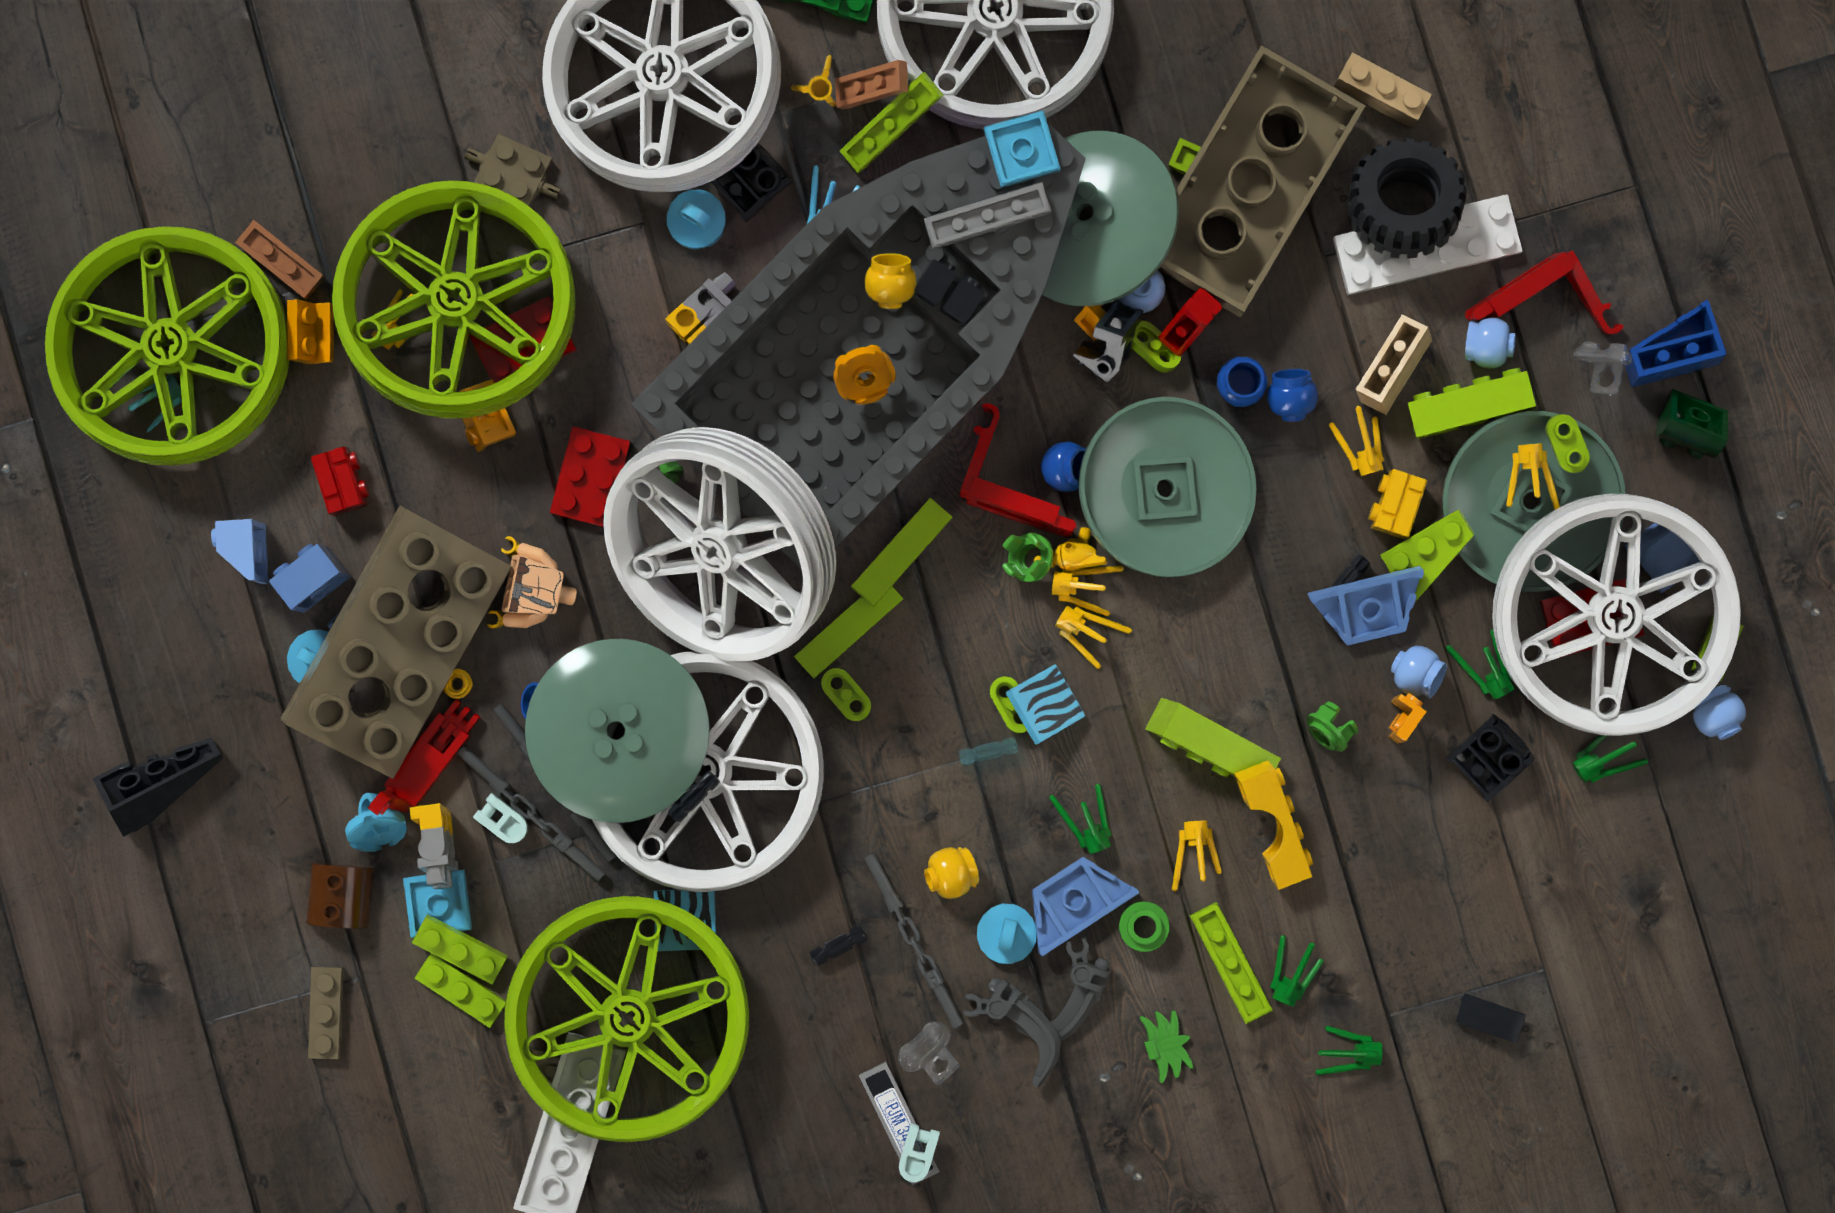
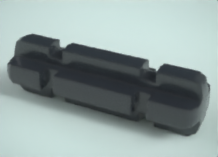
(1351, 574)
(694, 796)
(838, 945)

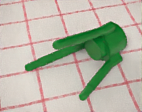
(1498, 680)
(1589, 766)
(1094, 836)
(1289, 989)
(1366, 1053)

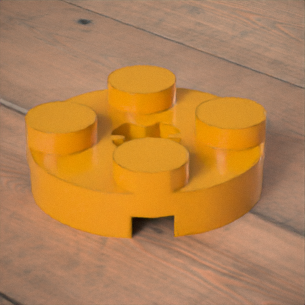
(862, 360)

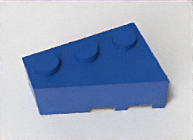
(1678, 349)

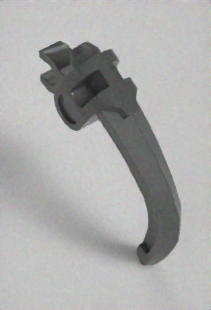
(1089, 985)
(1015, 1004)

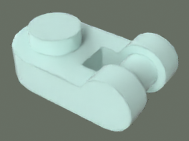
(511, 826)
(914, 1163)

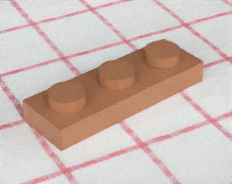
(871, 84)
(280, 259)

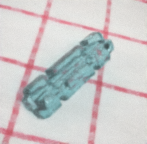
(988, 751)

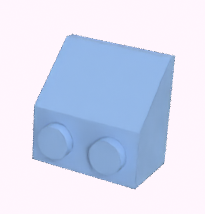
(243, 546)

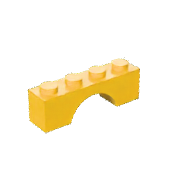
(1285, 856)

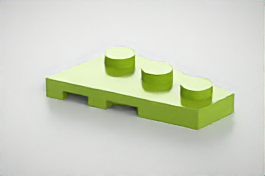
(1431, 549)

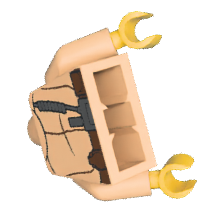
(531, 588)

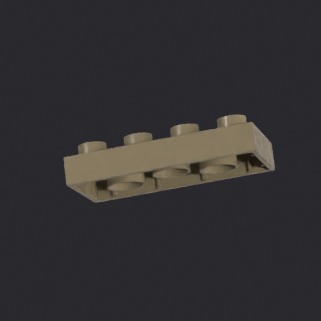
(1254, 181)
(396, 642)

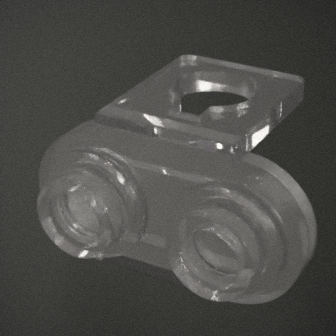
(1615, 356)
(926, 1049)

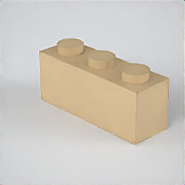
(1382, 90)
(1394, 364)

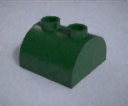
(1693, 425)

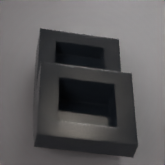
(1491, 1018)

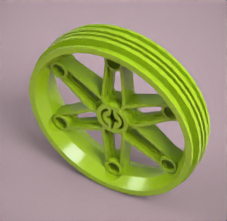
(460, 315)
(157, 332)
(611, 1127)

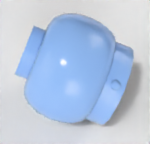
(1148, 295)
(1489, 342)
(1418, 671)
(1720, 713)

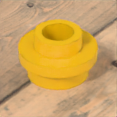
(466, 688)

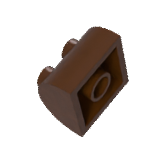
(339, 896)

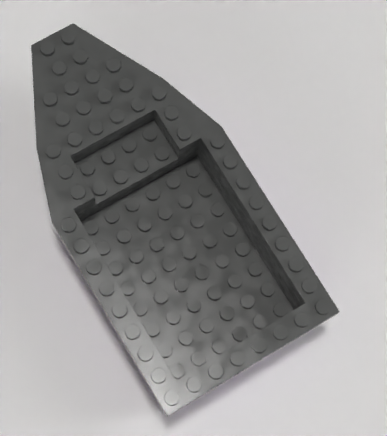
(774, 347)

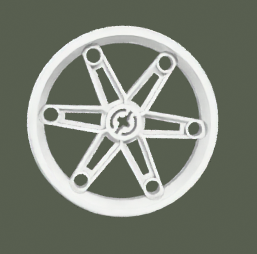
(994, 29)
(654, 58)
(719, 544)
(1624, 628)
(804, 813)

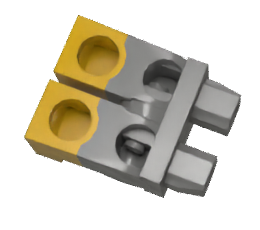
(701, 308)
(435, 844)

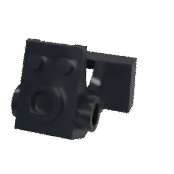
(1109, 359)

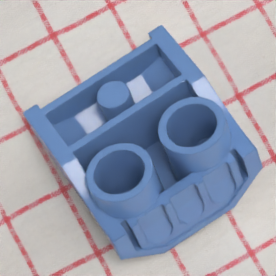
(1663, 552)

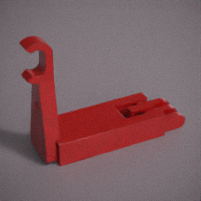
(1538, 278)
(1005, 500)
(426, 761)

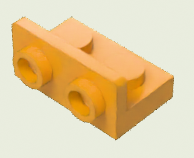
(310, 332)
(487, 428)
(1406, 722)

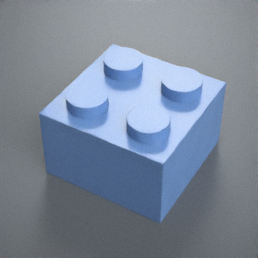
(309, 577)

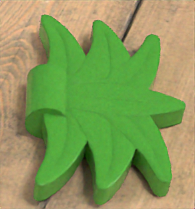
(1166, 1044)

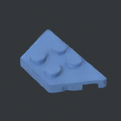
(1369, 606)
(1075, 901)

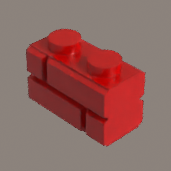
(1190, 322)
(340, 481)

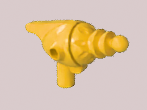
(1076, 553)

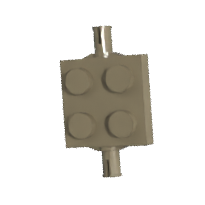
(514, 170)

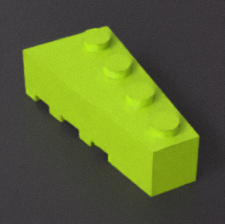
(1471, 404)
(1205, 739)

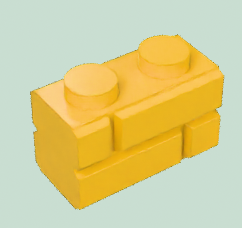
(1397, 503)

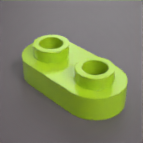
(1154, 348)
(1566, 444)
(846, 694)
(1004, 705)

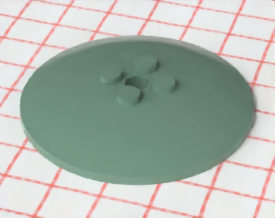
(1129, 227)
(1208, 480)
(1480, 486)
(661, 741)

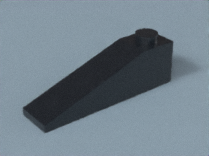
(145, 790)

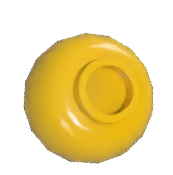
(890, 280)
(951, 872)

